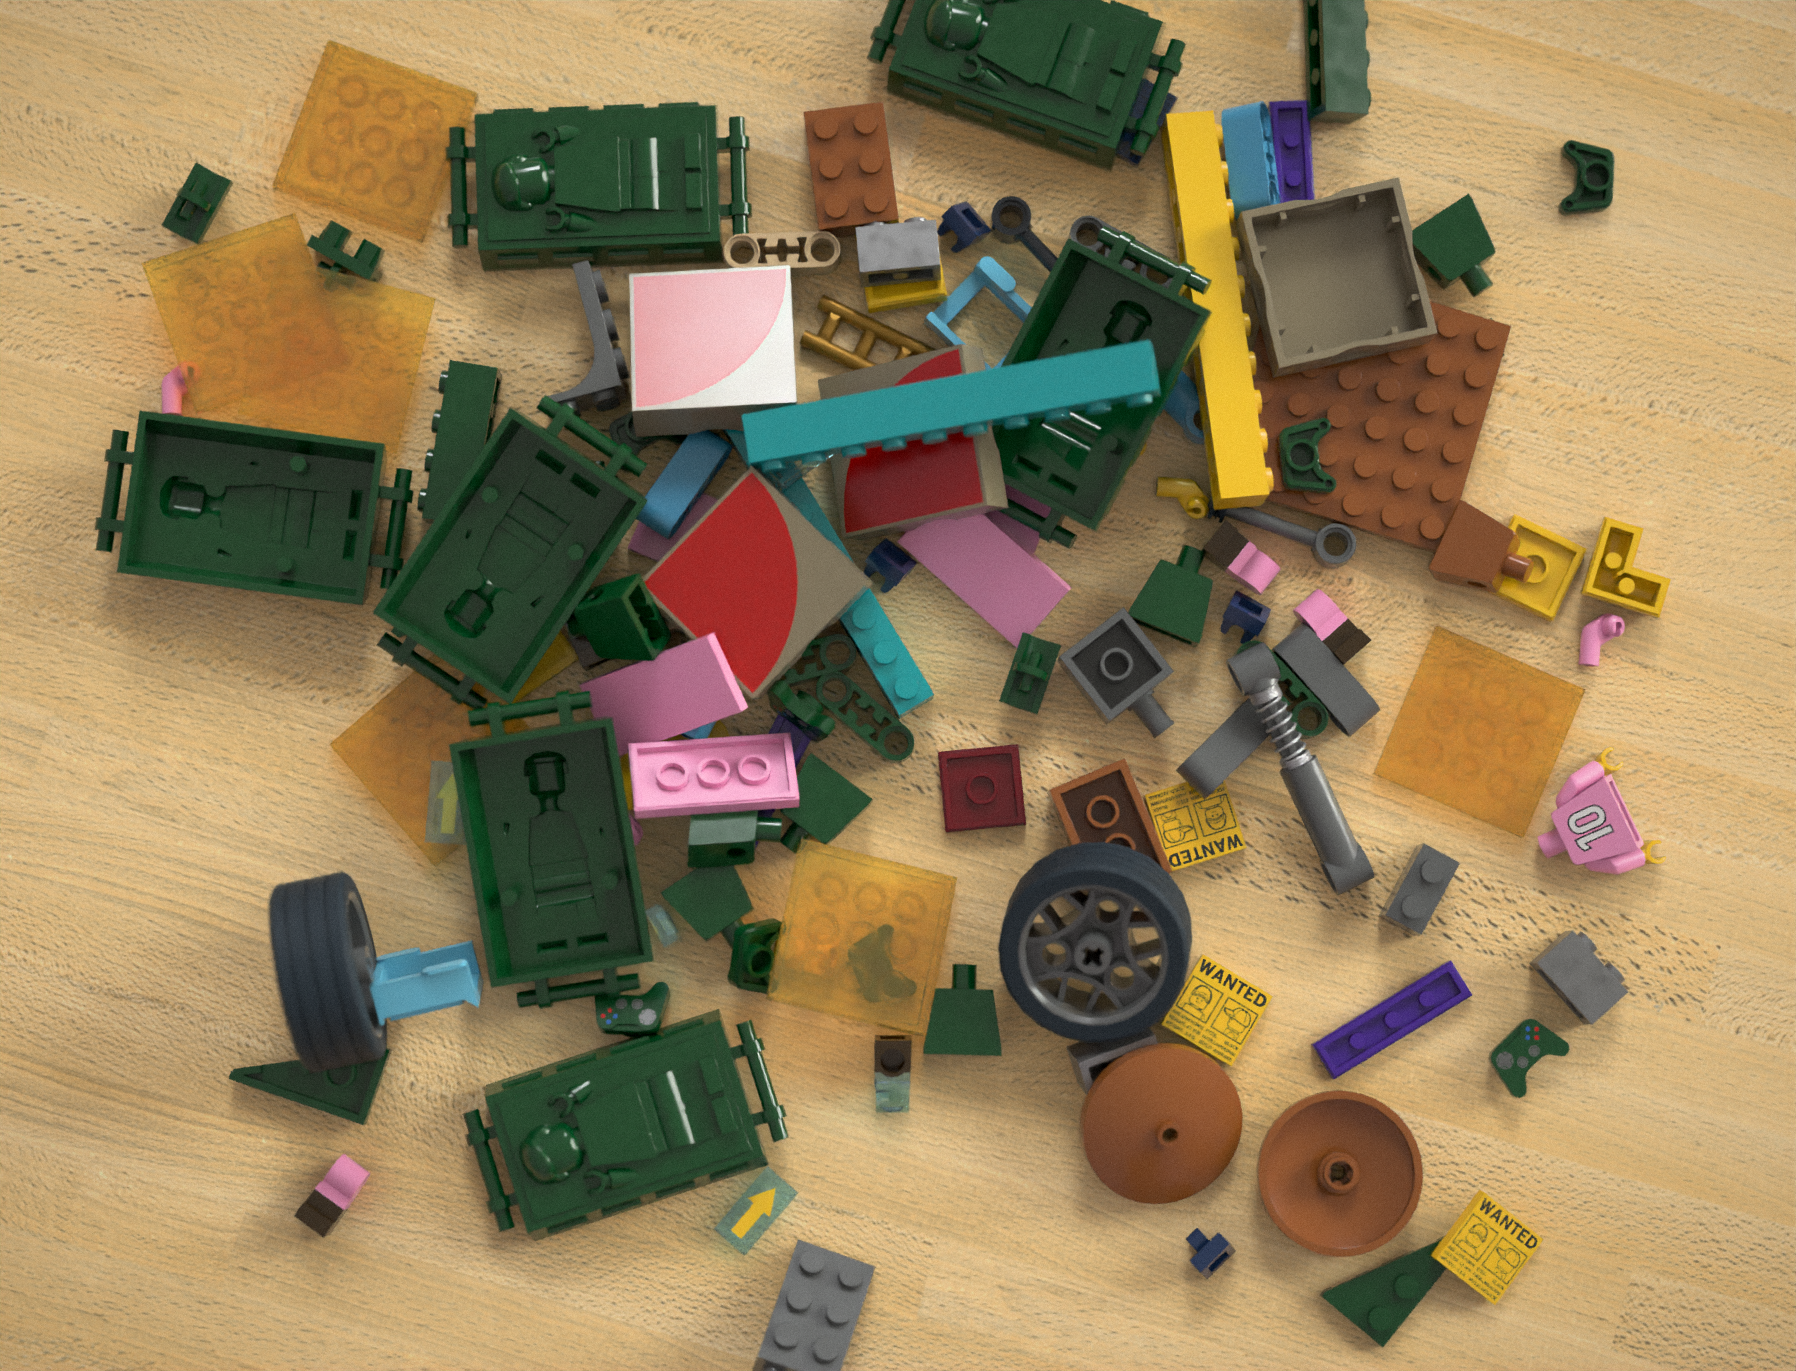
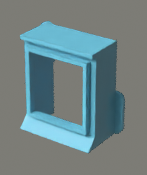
(987, 274)
(425, 981)

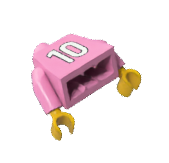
(1596, 823)

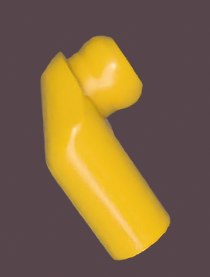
(1187, 493)

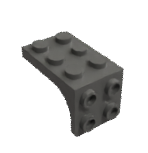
(604, 382)
(814, 1311)

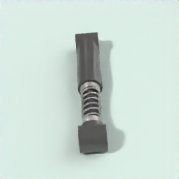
(1339, 853)

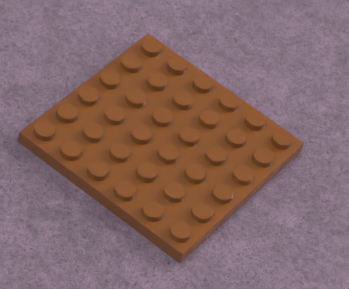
(1397, 428)

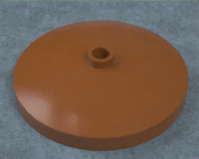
(1160, 1123)
(1378, 1179)

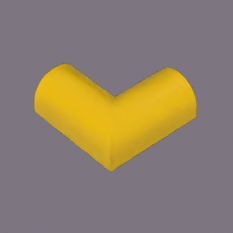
(1613, 577)

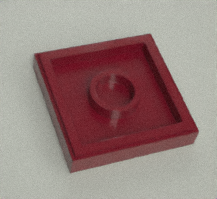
(981, 788)

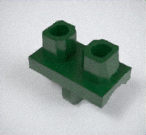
(197, 204)
(331, 244)
(1030, 673)

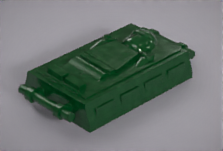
(1034, 69)
(598, 186)
(1082, 308)
(252, 508)
(511, 554)
(551, 851)
(625, 1125)

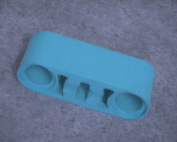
(1250, 157)
(684, 482)

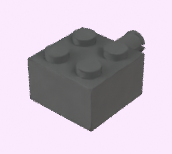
(1118, 671)

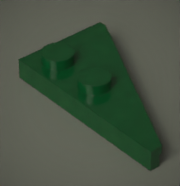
(338, 1091)
(1387, 1295)

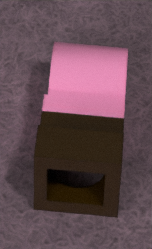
(1240, 558)
(1331, 626)
(333, 1196)

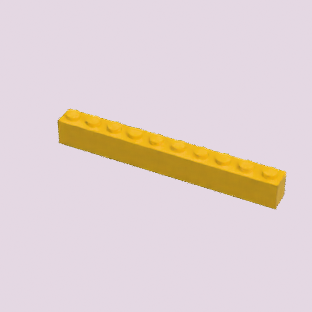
(1222, 356)

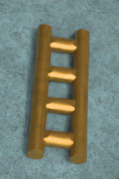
(871, 330)

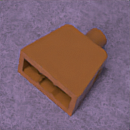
(1478, 552)

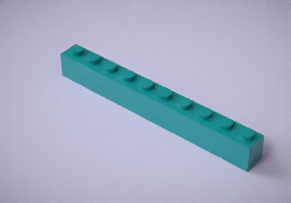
(952, 405)
(865, 619)

